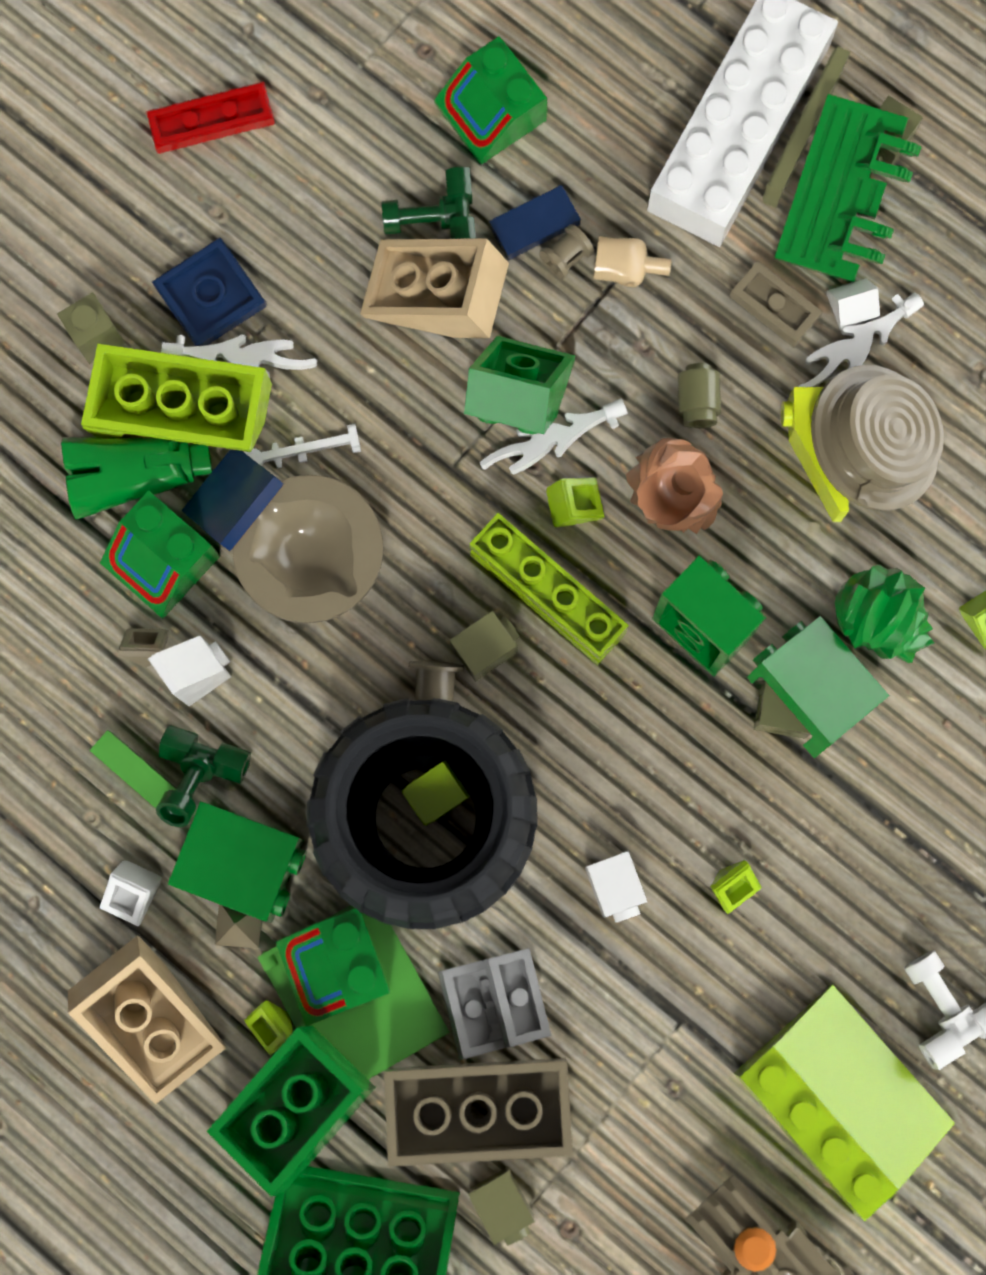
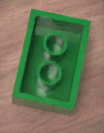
(708, 614)
(290, 1110)

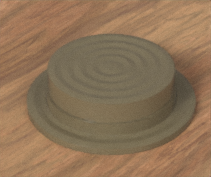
(877, 437)
(310, 551)

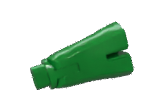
(124, 469)

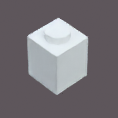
(616, 887)

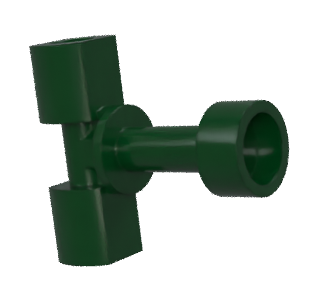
(452, 211)
(198, 765)

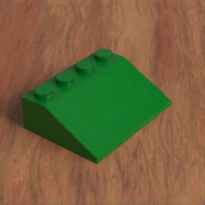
(358, 1227)

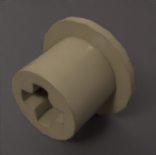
(435, 679)

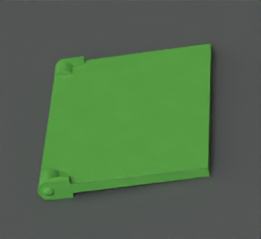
(382, 1029)

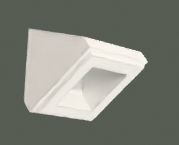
(854, 303)

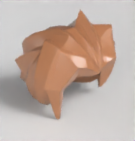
(675, 486)

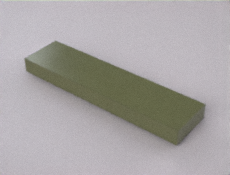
(805, 127)

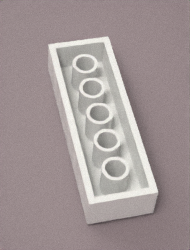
(741, 117)

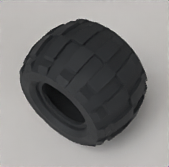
(372, 755)

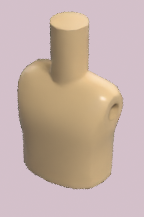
(626, 261)

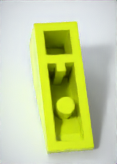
(797, 416)

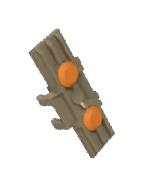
(751, 1240)

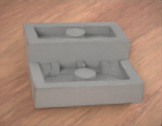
(494, 1004)

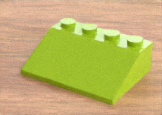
(846, 1102)

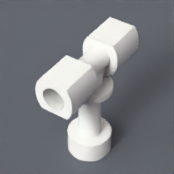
(958, 1025)

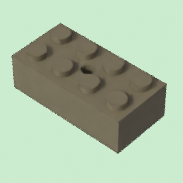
(433, 1119)

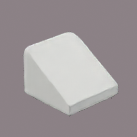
(130, 892)

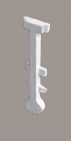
(301, 448)

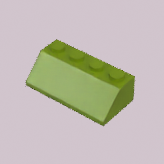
(176, 398)

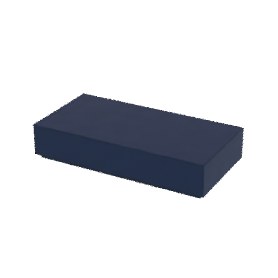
(534, 222)

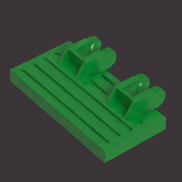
(838, 188)

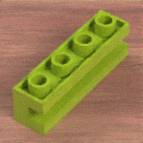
(548, 589)

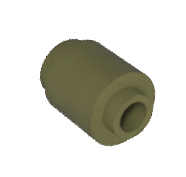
(699, 395)

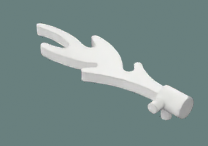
(856, 350)
(250, 355)
(555, 435)

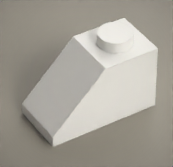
(191, 668)

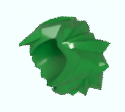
(884, 613)

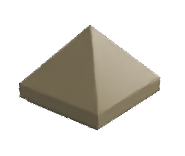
(142, 644)
(237, 929)

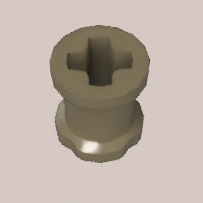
(566, 251)

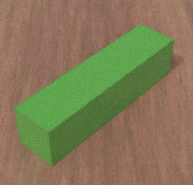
(131, 768)

